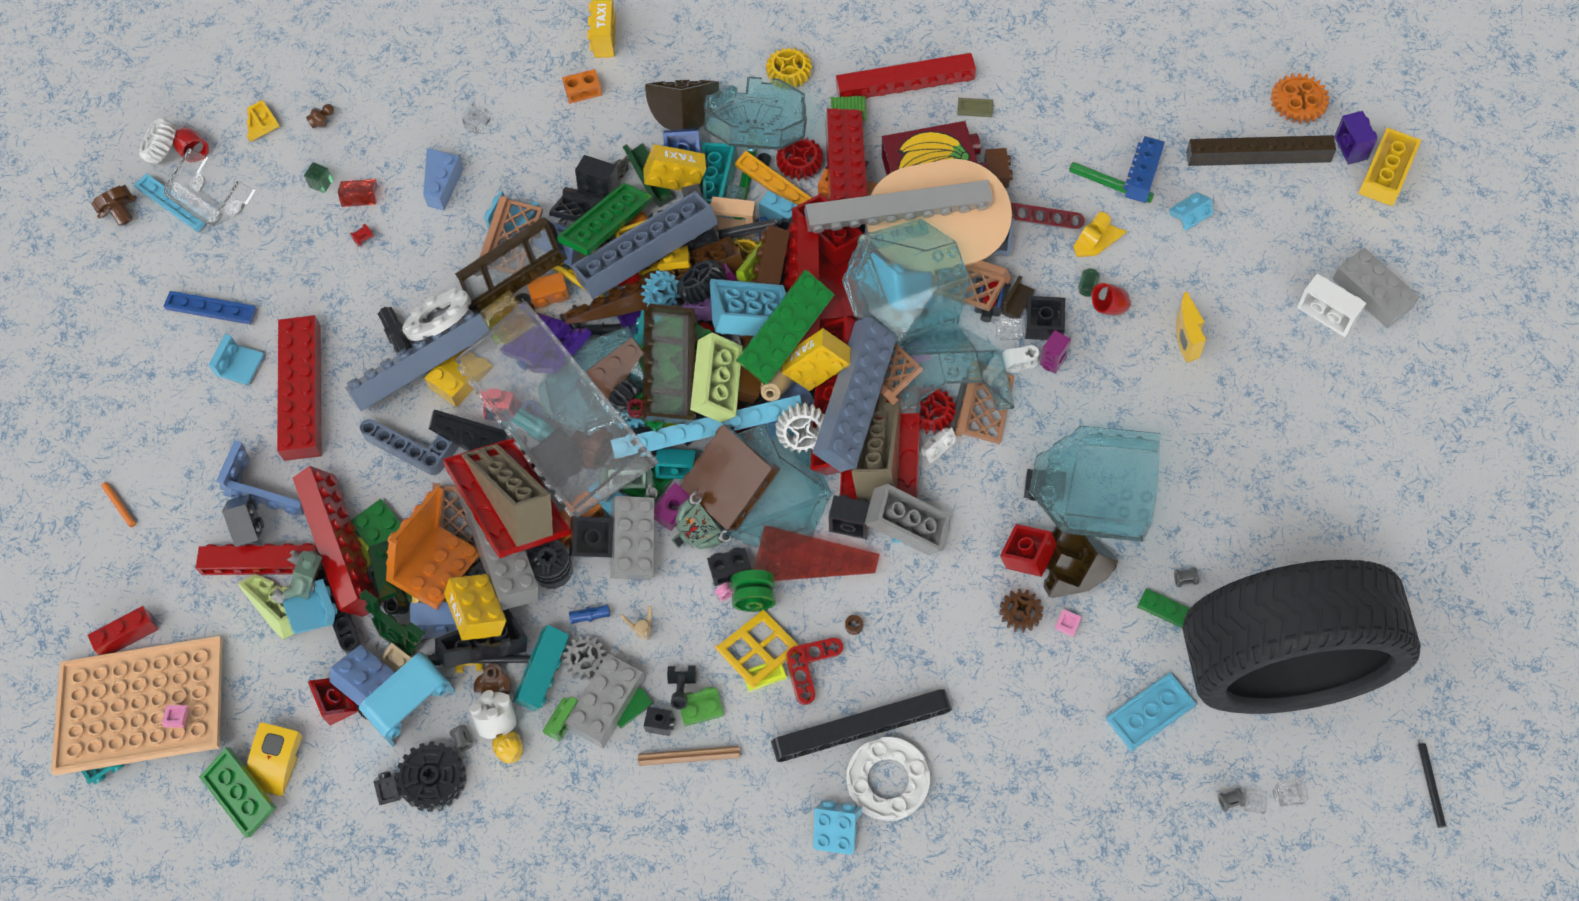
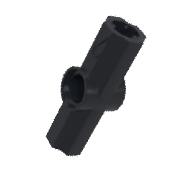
(393, 329)

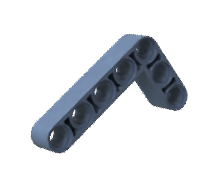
(410, 448)

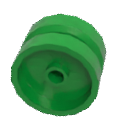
(753, 590)

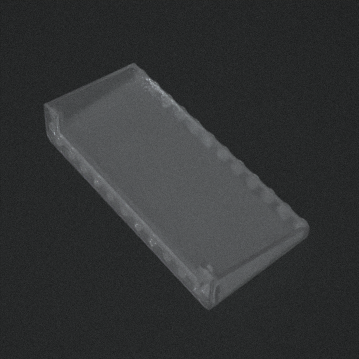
(554, 411)

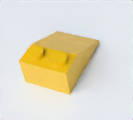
(448, 381)

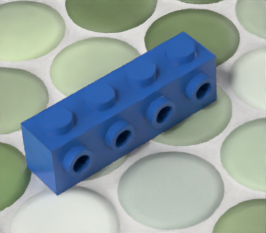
(1144, 169)

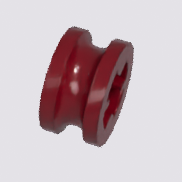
(634, 413)

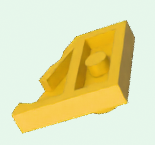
(259, 121)
(676, 259)

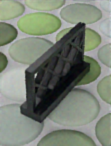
(574, 199)

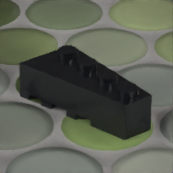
(453, 651)

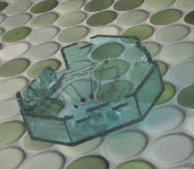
(760, 119)

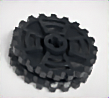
(419, 765)

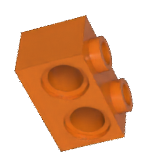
(582, 86)

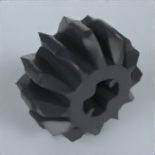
(623, 393)

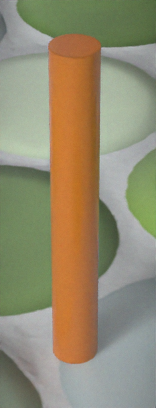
(118, 504)

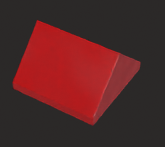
(331, 701)

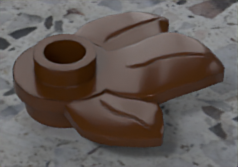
(496, 683)

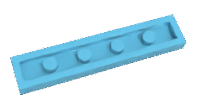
(155, 191)

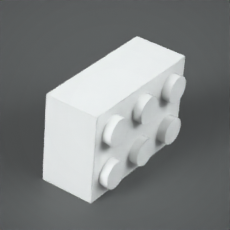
(1331, 305)

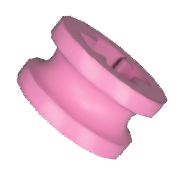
(724, 591)

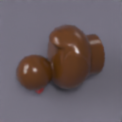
(317, 116)

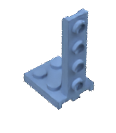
(231, 478)

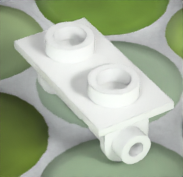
(943, 441)

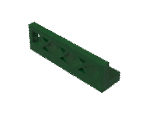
(638, 158)

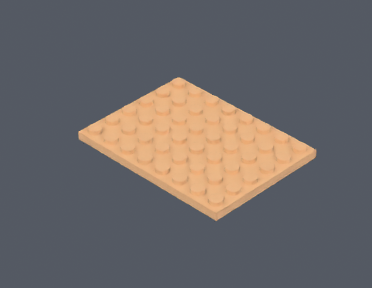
(116, 705)

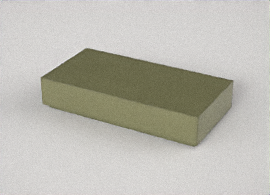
(975, 107)

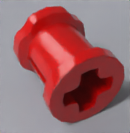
(361, 235)

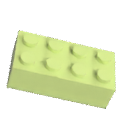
(716, 378)

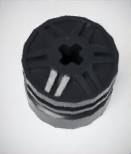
(554, 572)

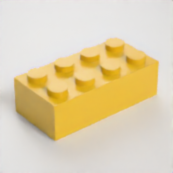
(1389, 166)

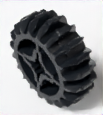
(695, 283)

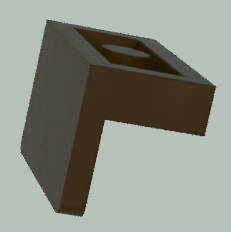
(1017, 299)

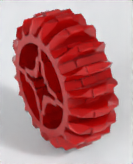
(797, 164)
(944, 412)

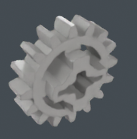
(582, 649)

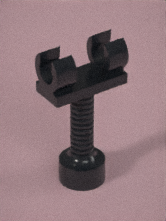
(679, 698)

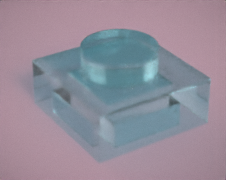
(735, 192)

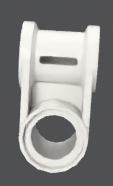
(1019, 358)

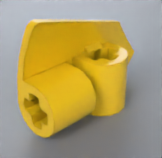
(1097, 236)

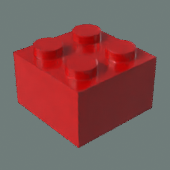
(1028, 550)

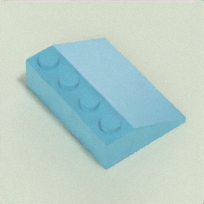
(742, 306)

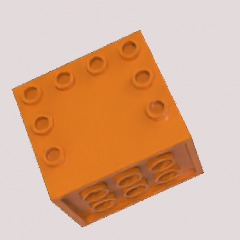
(427, 555)

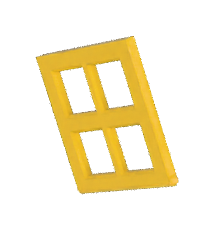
(742, 632)

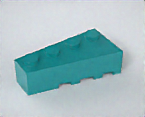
(720, 169)

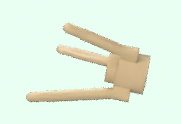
(642, 627)

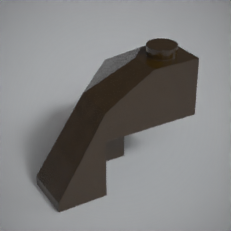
(1077, 564)

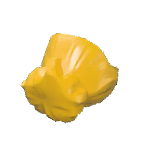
(508, 747)

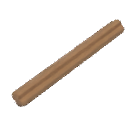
(689, 755)

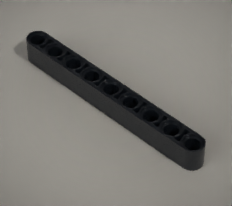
(861, 725)

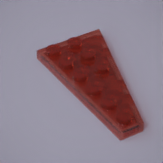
(804, 557)

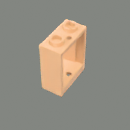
(734, 208)

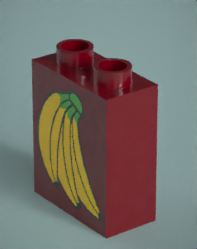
(929, 145)

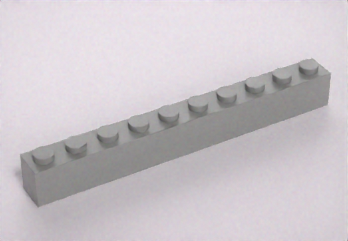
(897, 206)

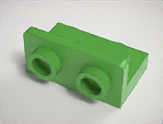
(702, 706)
(556, 725)

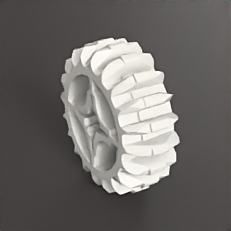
(157, 140)
(795, 419)

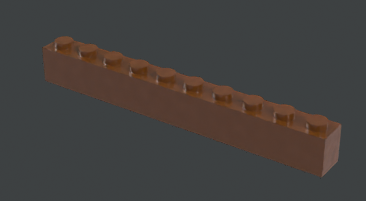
(767, 271)

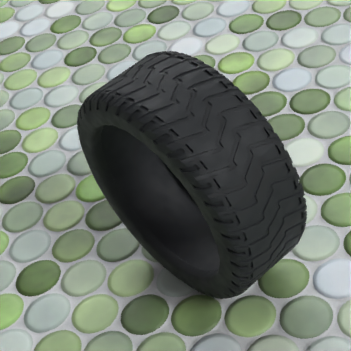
(1300, 637)

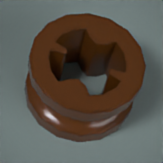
(849, 629)

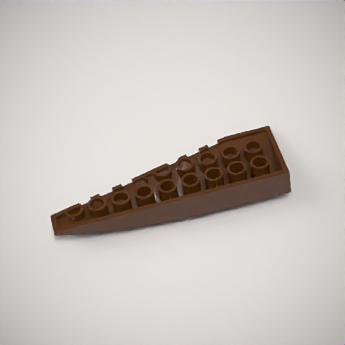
(630, 298)

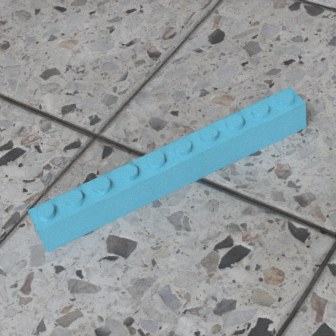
(707, 427)

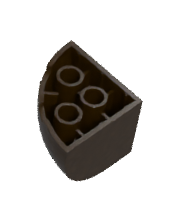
(679, 102)

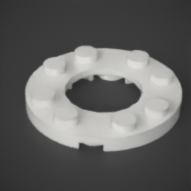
(416, 329)
(888, 749)

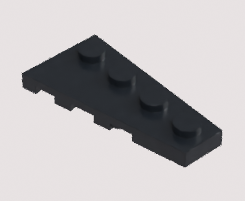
(463, 431)

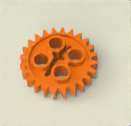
(1299, 98)

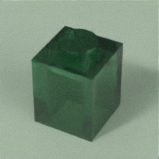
(318, 177)

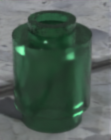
(1088, 280)

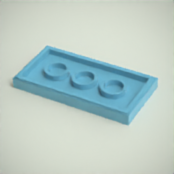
(1151, 711)

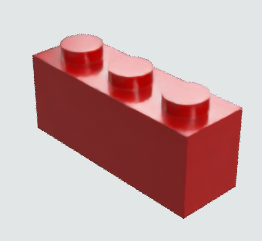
(123, 631)

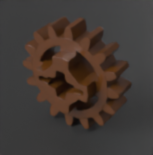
(1018, 618)

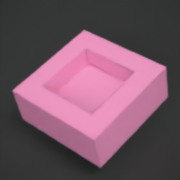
(1068, 622)
(175, 716)

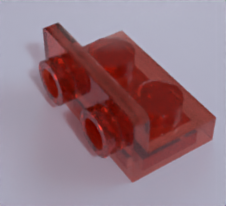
(357, 192)

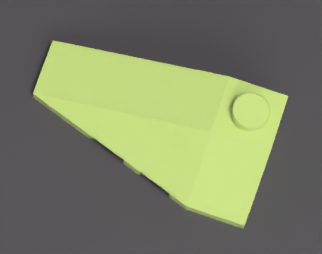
(259, 592)

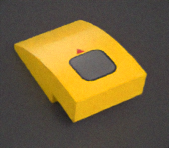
(1188, 329)
(273, 757)

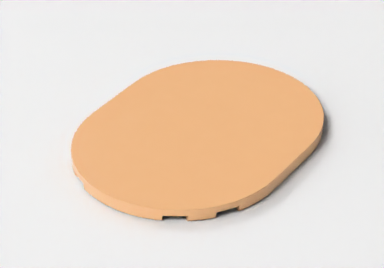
(975, 232)

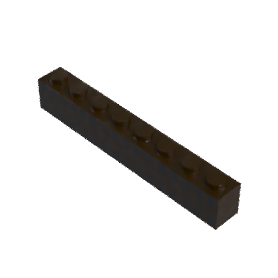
(1261, 150)

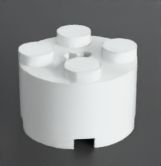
(493, 714)

